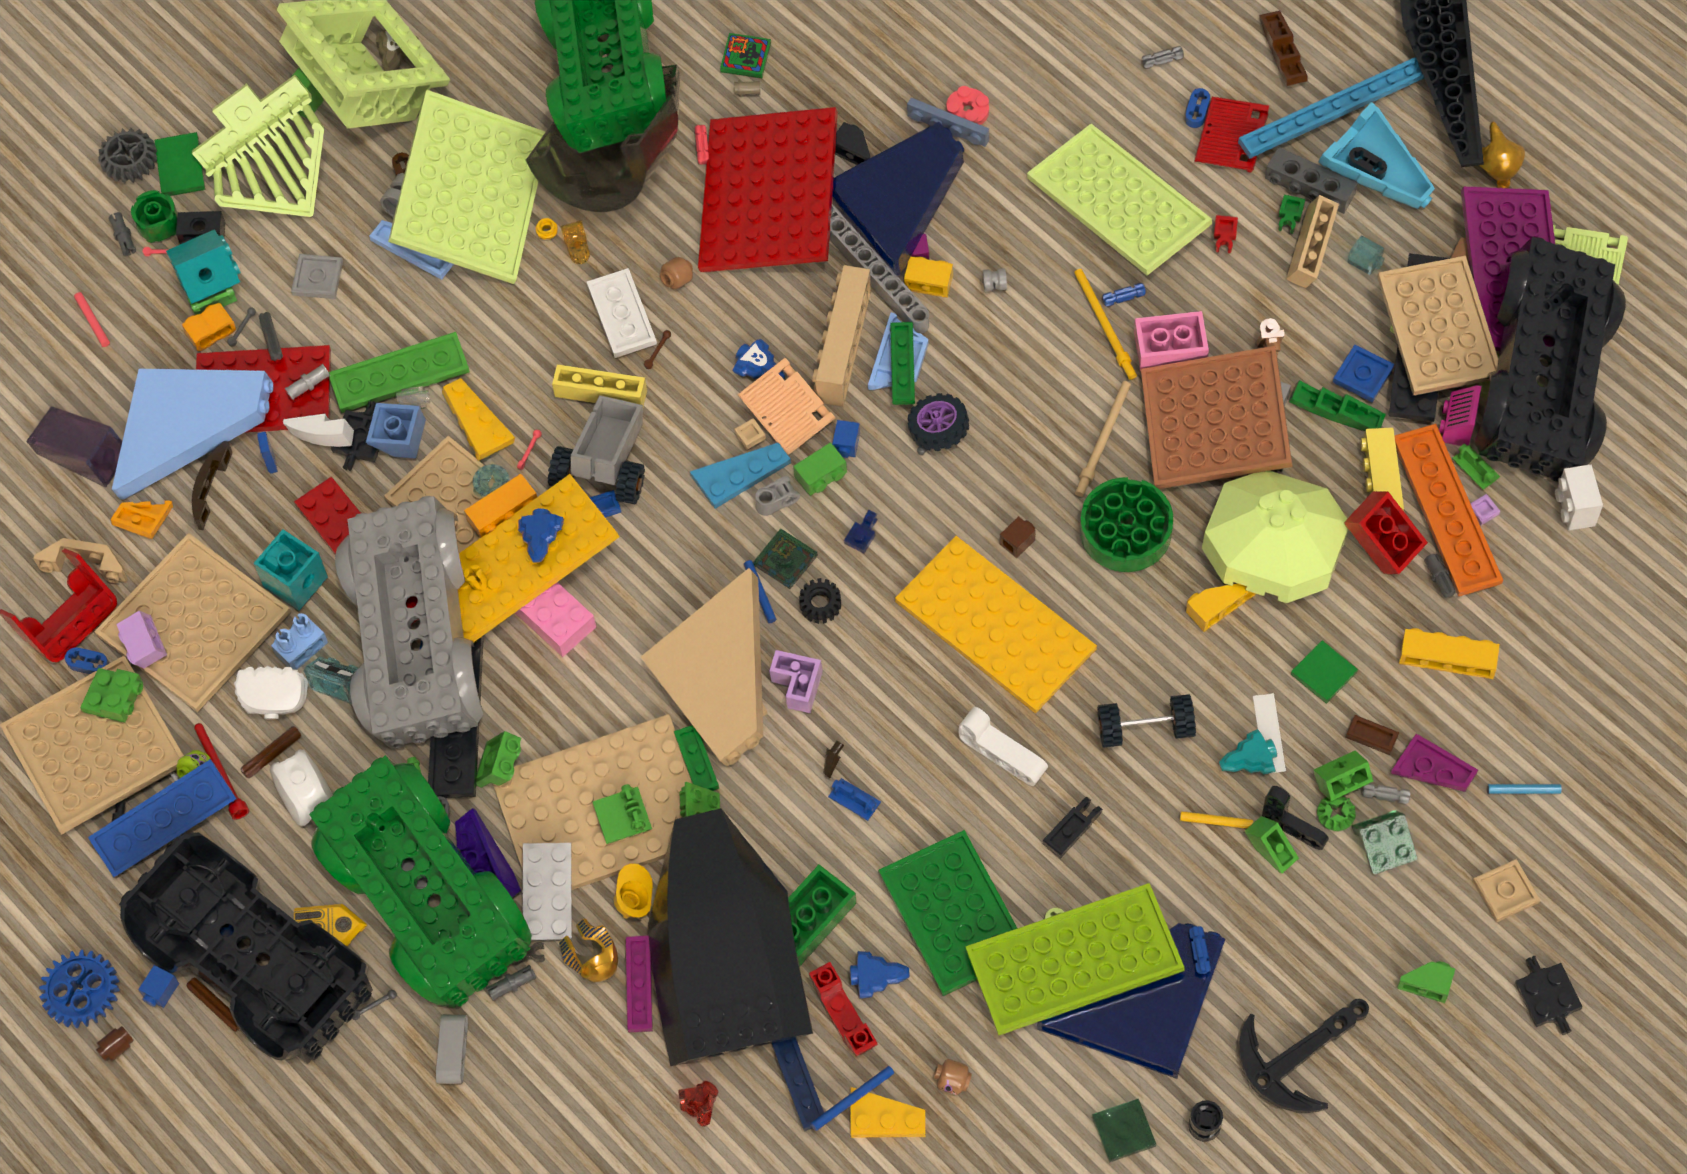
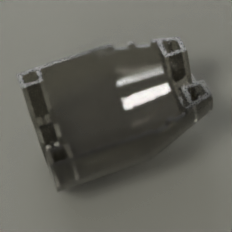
(610, 174)

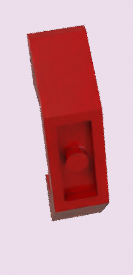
(841, 1011)

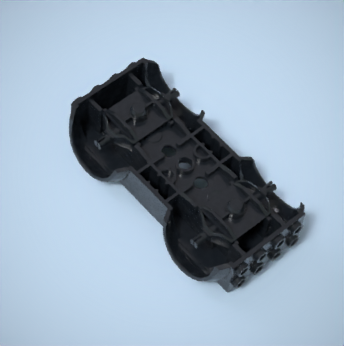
(1579, 307)
(280, 1007)

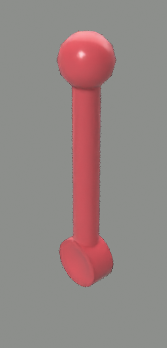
(147, 251)
(536, 434)

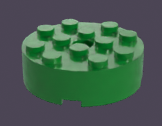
(1126, 524)

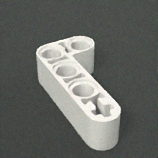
(999, 748)

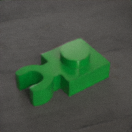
(1290, 211)

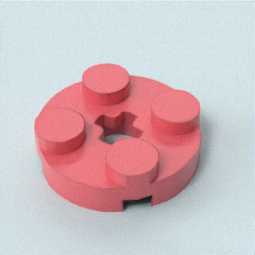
(973, 98)

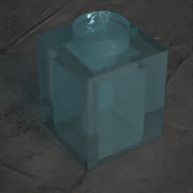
(1366, 255)

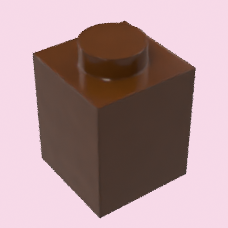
(1018, 536)

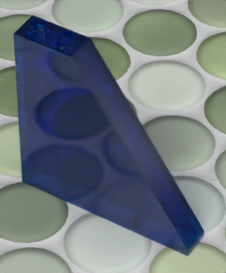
(900, 191)
(1148, 1022)

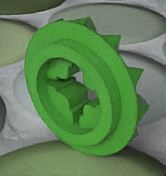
(1337, 822)

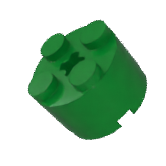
(155, 216)

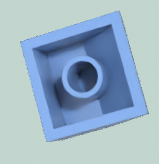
(396, 429)

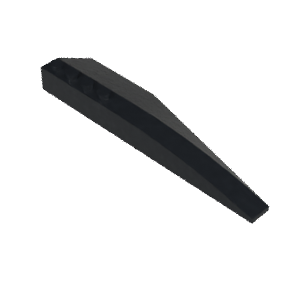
(1444, 53)

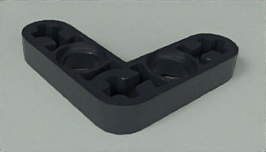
(1276, 809)

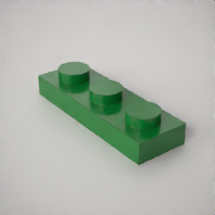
(696, 758)

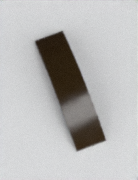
(215, 461)

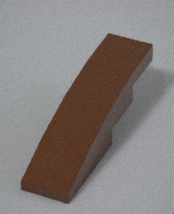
(1283, 48)

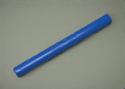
(852, 1098)

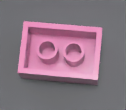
(1170, 339)
(558, 619)

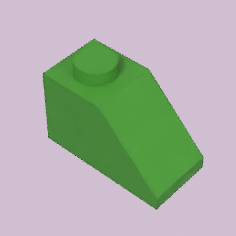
(1271, 843)
(1429, 981)

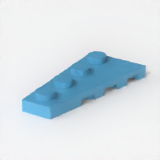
(737, 474)

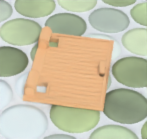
(786, 406)

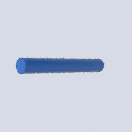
(763, 599)

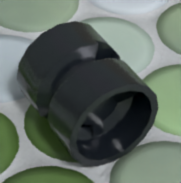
(1205, 1121)

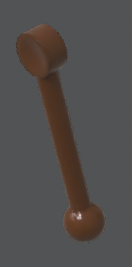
(649, 363)

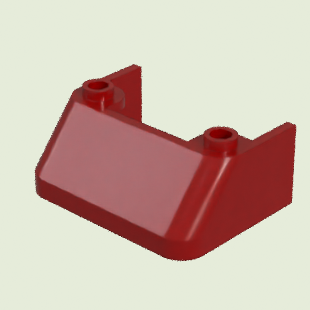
(73, 619)

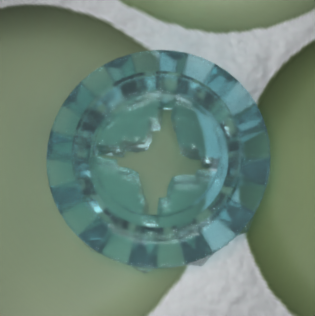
(483, 476)

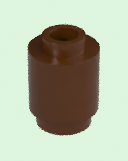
(114, 1044)

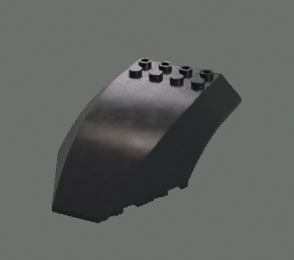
(722, 945)

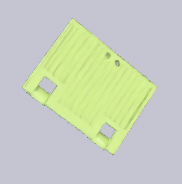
(1594, 245)

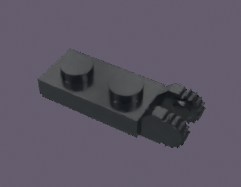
(1071, 828)

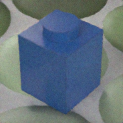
(846, 438)
(158, 987)

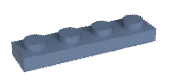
(957, 125)

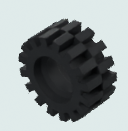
(820, 588)

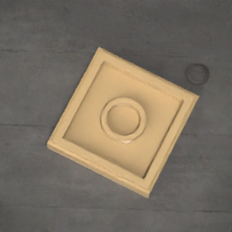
(1506, 890)

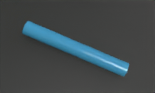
(1524, 789)

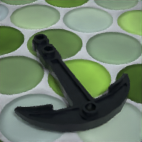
(1289, 1060)

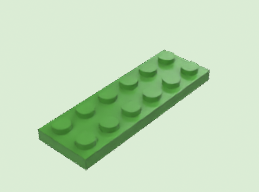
(401, 369)

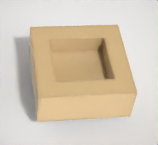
(750, 433)

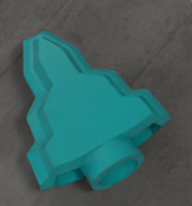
(1252, 755)

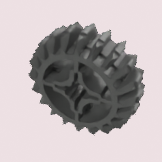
(120, 166)

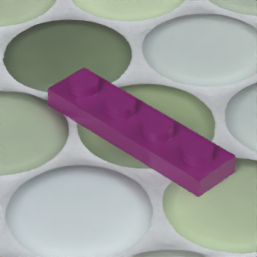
(639, 984)

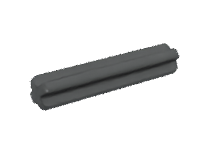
(270, 336)

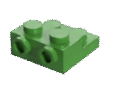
(112, 694)
(498, 759)

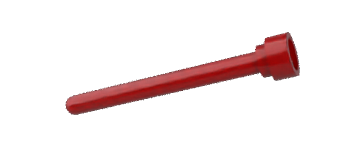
(237, 808)

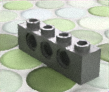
(1305, 170)

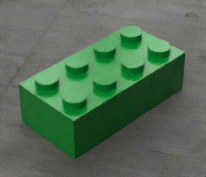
(817, 909)

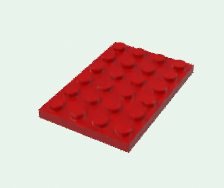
(283, 374)

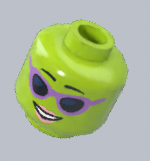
(190, 762)

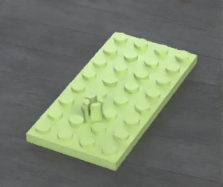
(1119, 199)

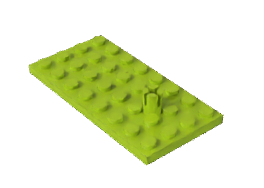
(1074, 959)

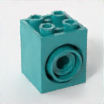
(204, 265)
(290, 569)

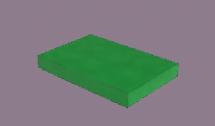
(177, 165)

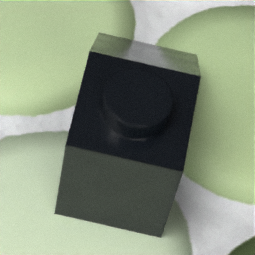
(851, 144)

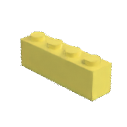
(588, 384)
(1381, 462)

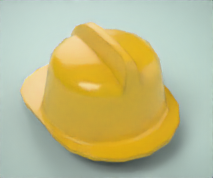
(633, 891)

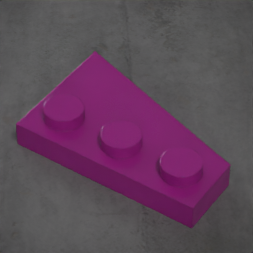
(1434, 765)

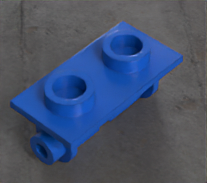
(853, 799)

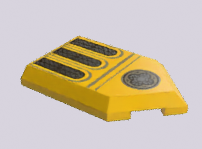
(334, 918)

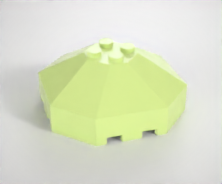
(1275, 535)

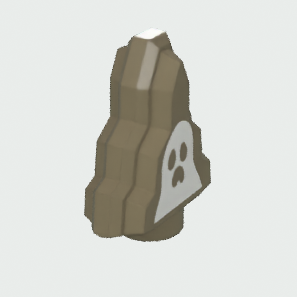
(390, 51)

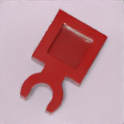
(1225, 231)

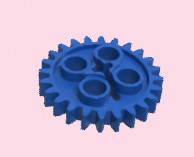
(61, 979)

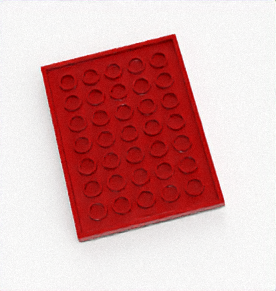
(768, 190)

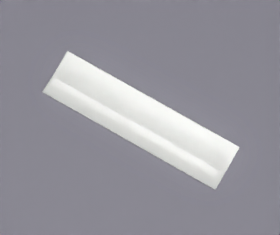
(1268, 725)

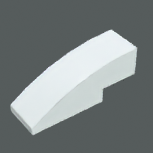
(321, 430)

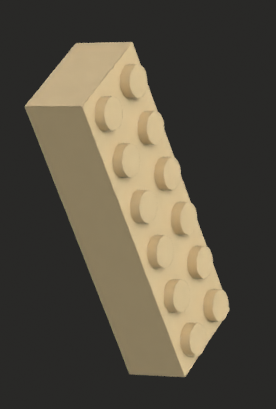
(843, 335)

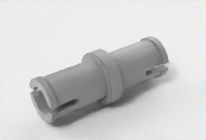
(307, 381)

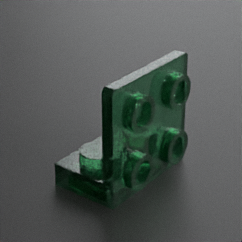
(1386, 841)

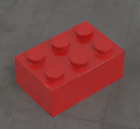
(1385, 532)

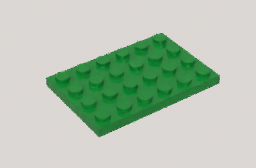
(947, 906)

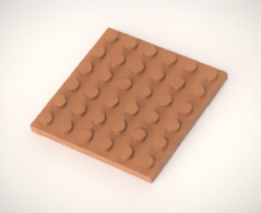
(1216, 417)

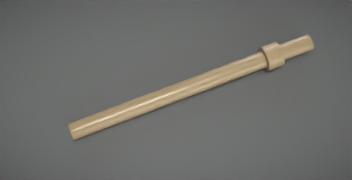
(1088, 473)

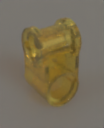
(576, 242)

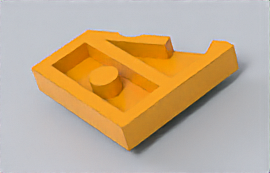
(141, 517)

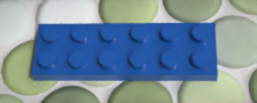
(162, 818)

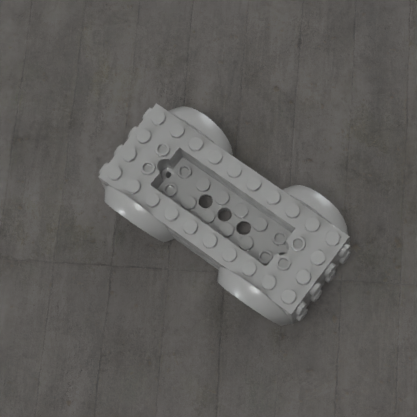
(380, 564)

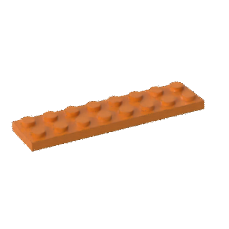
(1447, 510)

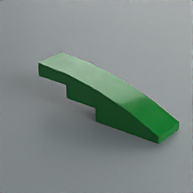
(1333, 407)

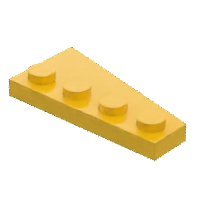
(481, 426)

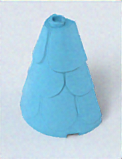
(1404, 176)

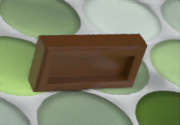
(1372, 735)

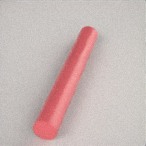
(91, 319)

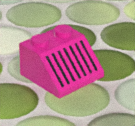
(1460, 416)

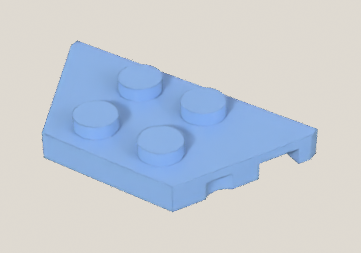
(882, 371)

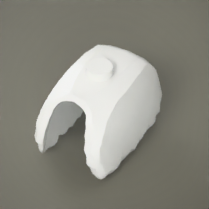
(271, 690)
(300, 785)

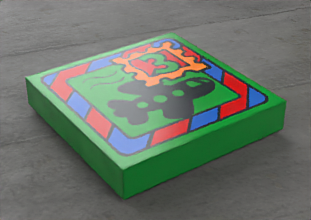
(745, 55)

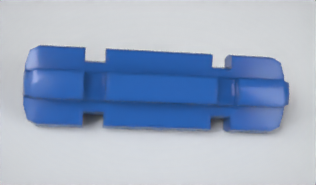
(1123, 294)
(1200, 950)

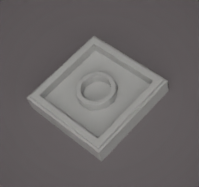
(317, 276)

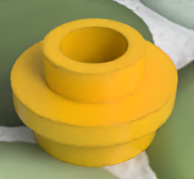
(546, 223)

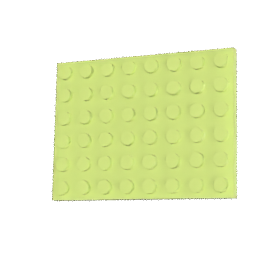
(467, 188)

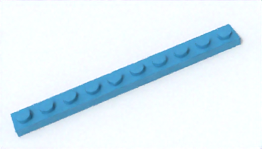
(1331, 108)

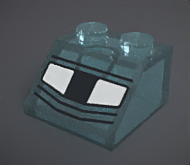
(330, 678)

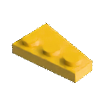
(885, 1118)

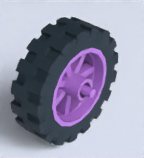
(945, 433)

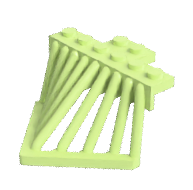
(248, 122)

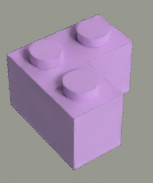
(800, 674)

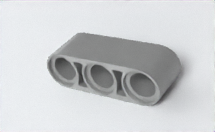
(451, 1049)

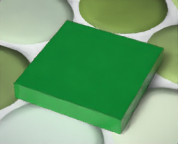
(1324, 672)

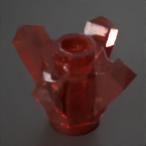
(699, 1101)

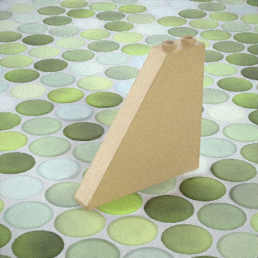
(715, 669)

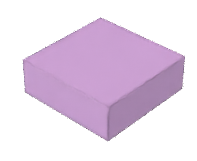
(1484, 509)

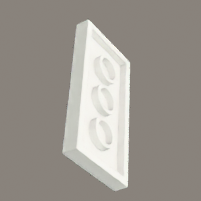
(621, 313)

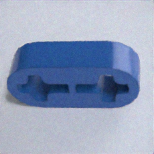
(1194, 107)
(87, 657)

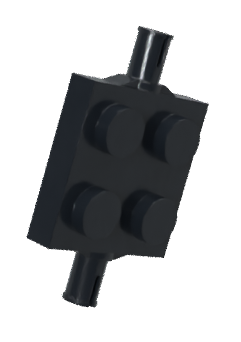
(360, 449)
(1548, 995)

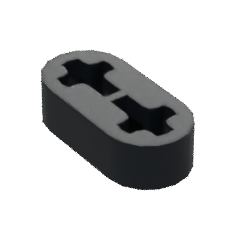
(1367, 163)

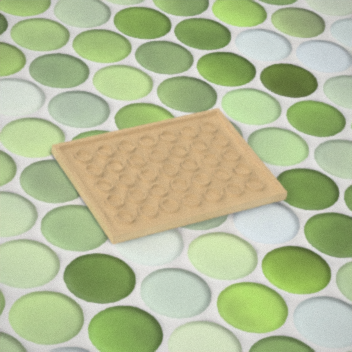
(554, 797)

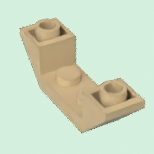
(52, 558)

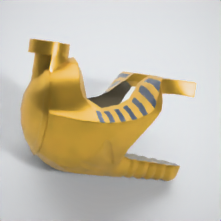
(1501, 157)
(601, 963)

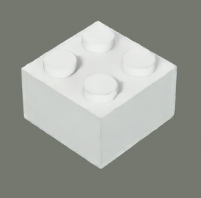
(1579, 497)

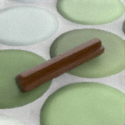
(270, 752)
(212, 1002)

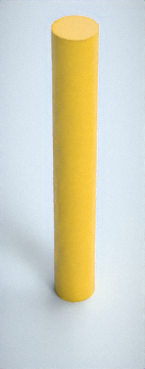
(1215, 820)

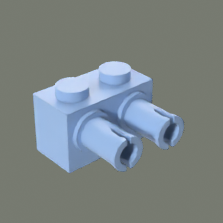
(299, 643)

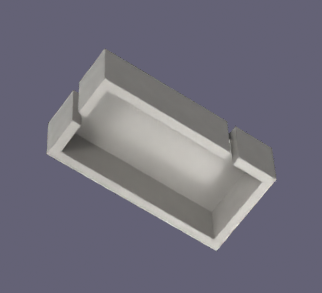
(606, 439)

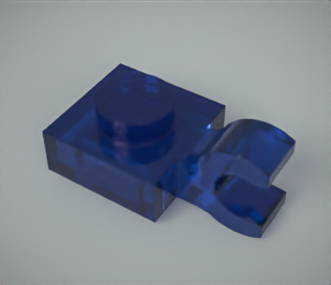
(861, 535)

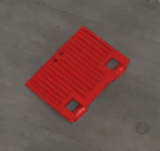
(1227, 123)

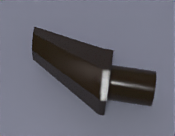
(832, 758)

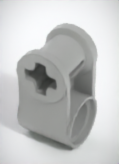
(778, 493)

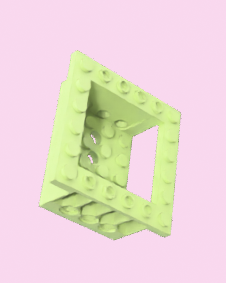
(327, 47)

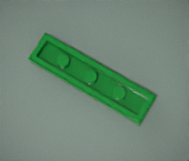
(902, 363)

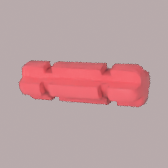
(701, 144)

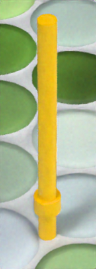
(1122, 357)

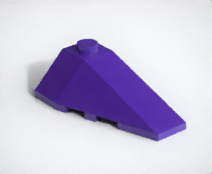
(482, 851)

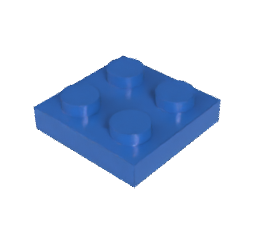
(1363, 373)

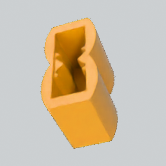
(208, 326)

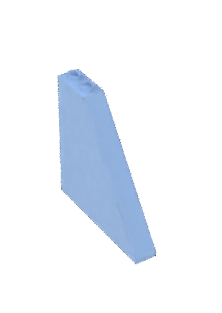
(184, 416)

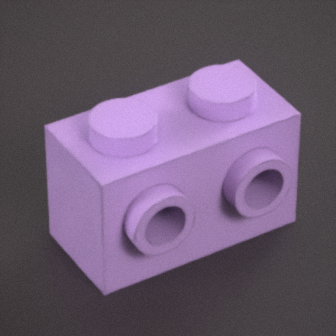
(141, 639)

